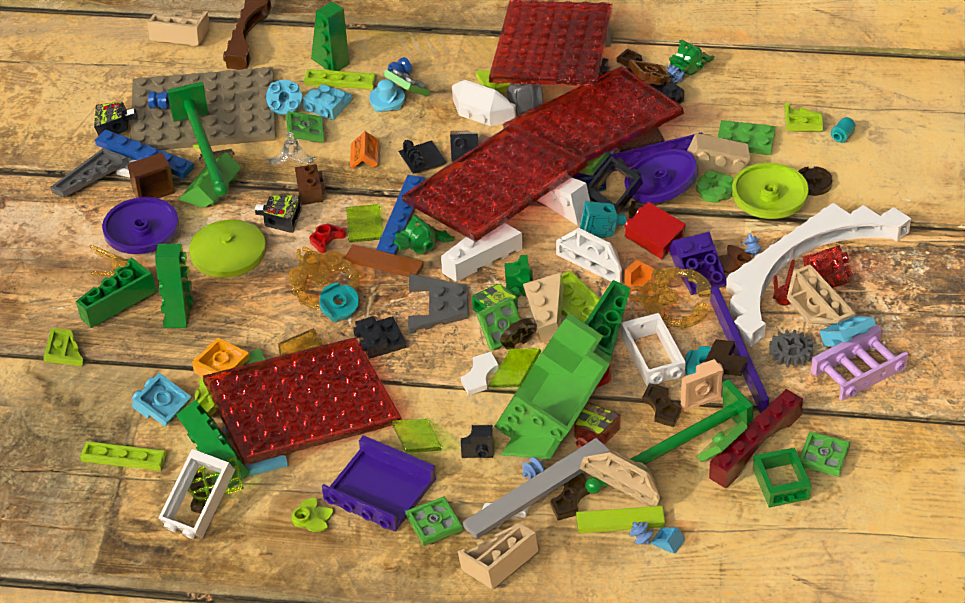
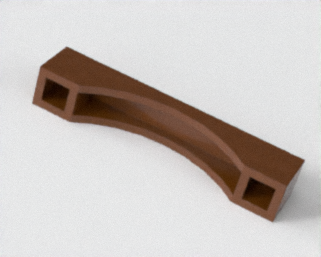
(238, 51)

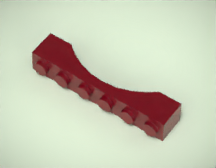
(778, 415)

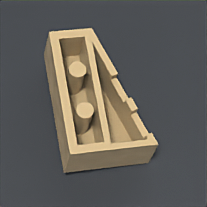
(178, 29)
(546, 304)

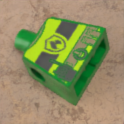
(494, 295)

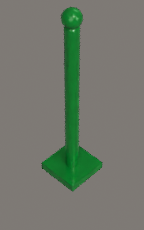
(190, 103)
(734, 406)

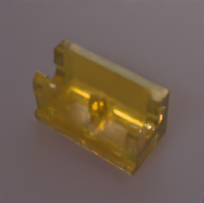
(300, 342)

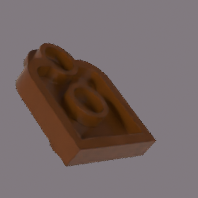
(649, 71)

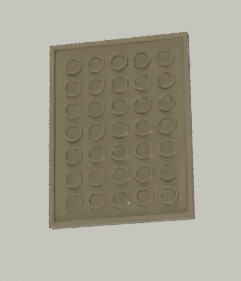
(234, 106)

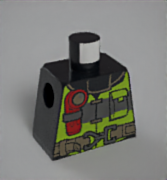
(113, 117)
(280, 212)

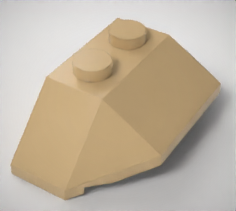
(816, 298)
(623, 474)

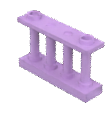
(857, 346)

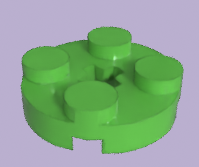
(710, 179)

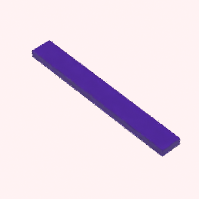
(632, 156)
(732, 334)

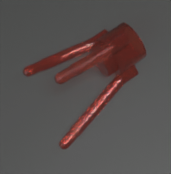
(781, 293)

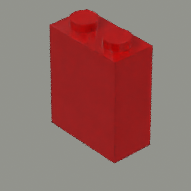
(654, 229)

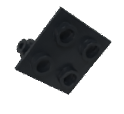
(421, 156)

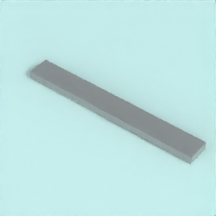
(531, 491)

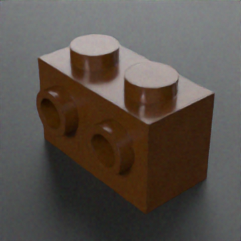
(309, 184)

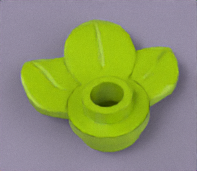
(311, 516)

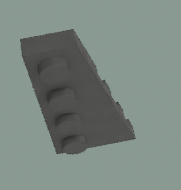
(89, 171)

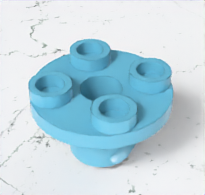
(387, 96)
(283, 97)

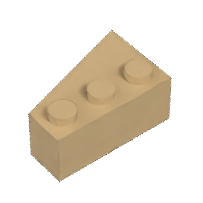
(718, 154)
(500, 556)

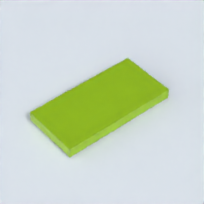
(577, 297)

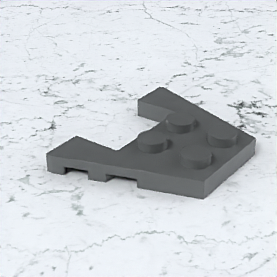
(446, 302)

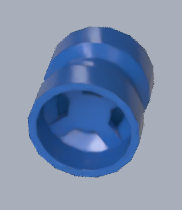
(403, 65)
(158, 100)

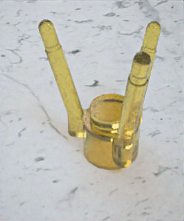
(116, 261)

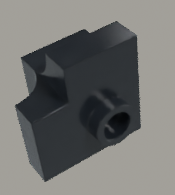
(462, 142)
(478, 443)

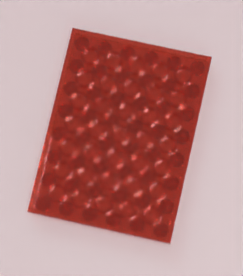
(551, 43)
(600, 117)
(494, 181)
(300, 400)

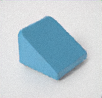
(668, 539)

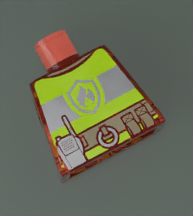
(595, 423)

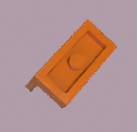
(364, 149)

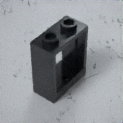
(604, 173)

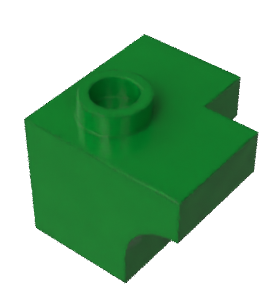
(518, 274)

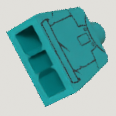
(600, 219)

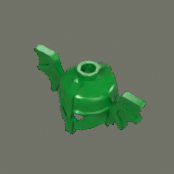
(689, 58)
(420, 237)

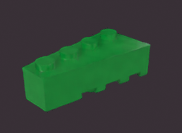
(330, 38)
(174, 285)
(116, 293)
(608, 315)
(209, 437)

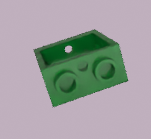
(778, 494)

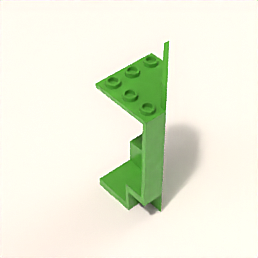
(554, 391)

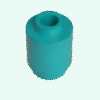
(843, 129)

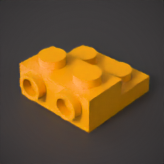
(219, 357)

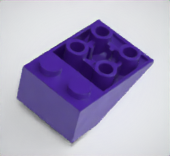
(701, 255)

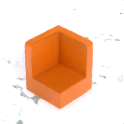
(638, 274)

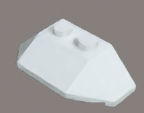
(482, 103)
(590, 253)

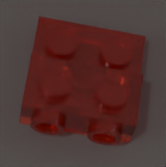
(830, 265)

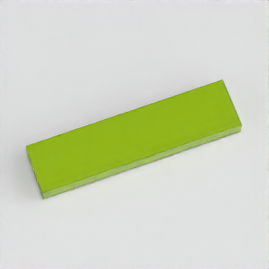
(340, 79)
(123, 456)
(619, 519)

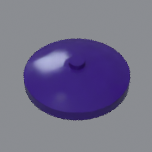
(664, 175)
(140, 225)

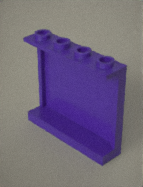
(380, 484)

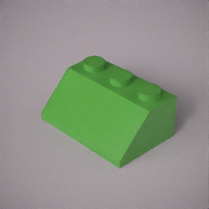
(201, 189)

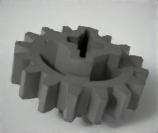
(791, 348)

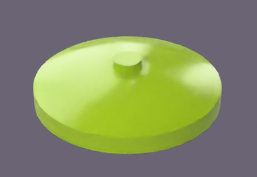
(770, 190)
(227, 248)

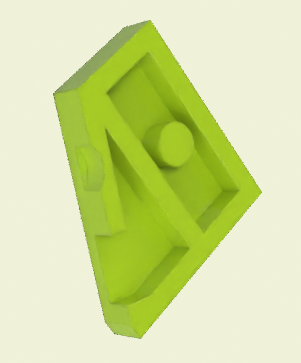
(802, 119)

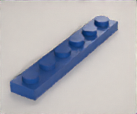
(136, 151)
(399, 217)

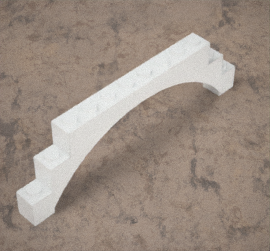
(826, 227)

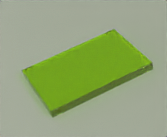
(364, 223)
(515, 368)
(416, 435)

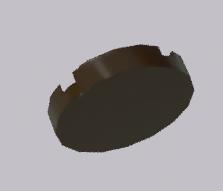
(818, 180)
(518, 332)

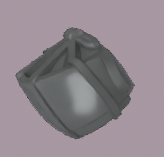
(525, 96)

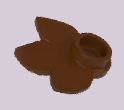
(734, 259)

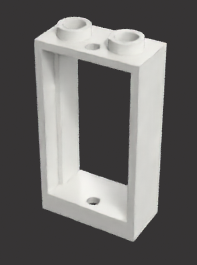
(651, 325)
(181, 487)

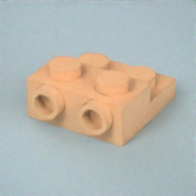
(702, 386)

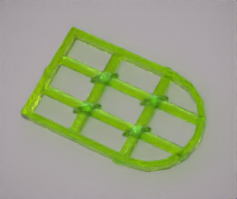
(207, 487)

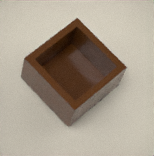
(151, 177)

